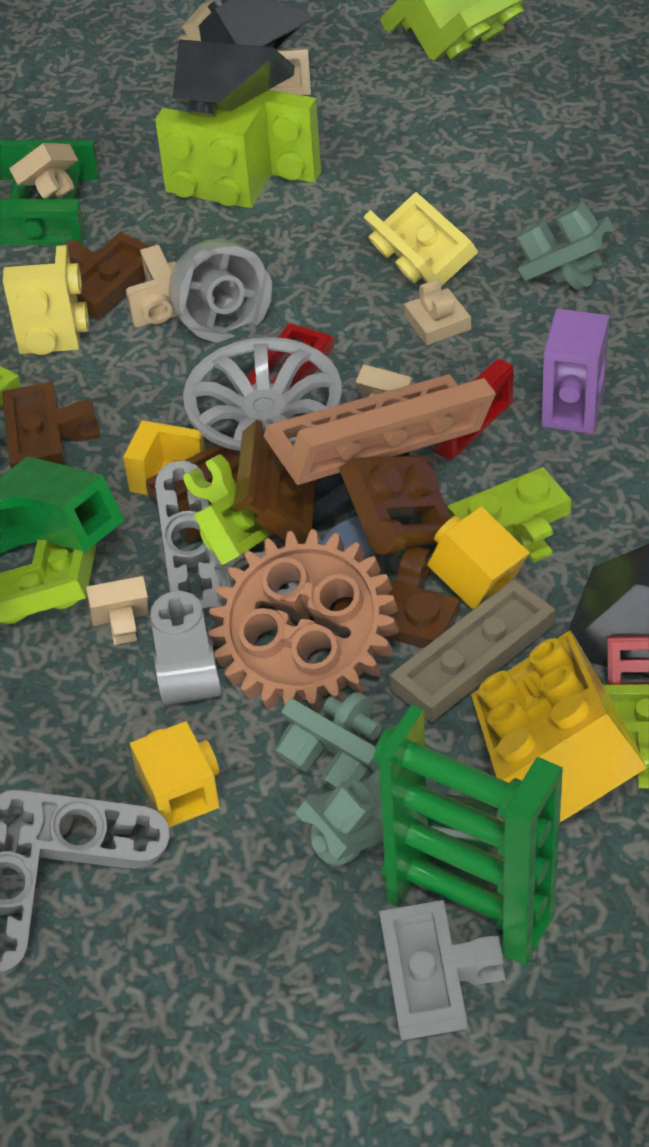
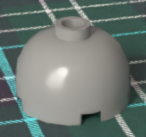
(221, 280)

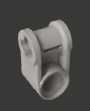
(183, 650)

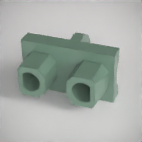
(570, 251)
(312, 732)
(345, 819)

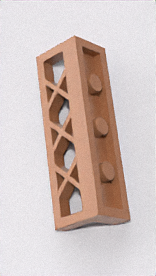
(379, 426)

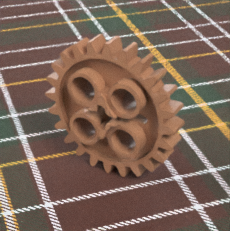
(282, 665)

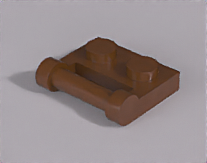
(395, 489)

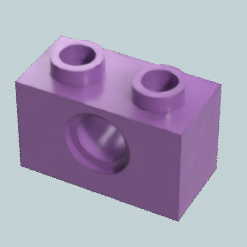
(574, 370)

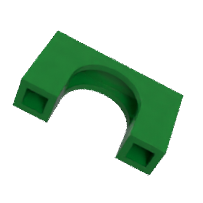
(55, 505)

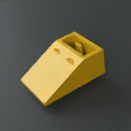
(561, 713)

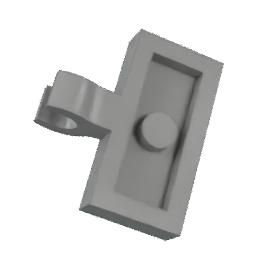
(429, 968)

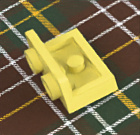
(422, 240)
(46, 305)

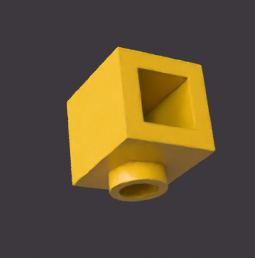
(476, 556)
(176, 773)

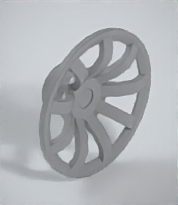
(263, 400)

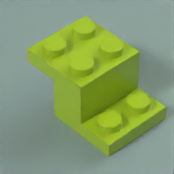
(451, 24)
(239, 149)

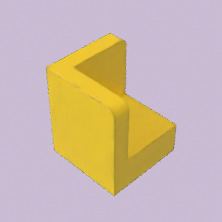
(154, 448)

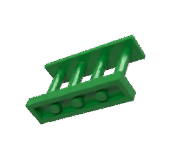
(43, 220)
(525, 839)

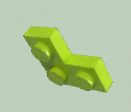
(52, 581)

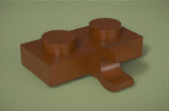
(108, 271)
(38, 425)
(421, 612)

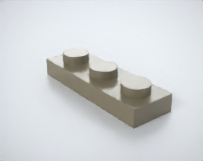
(472, 649)

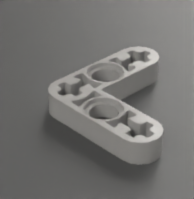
(211, 574)
(45, 841)

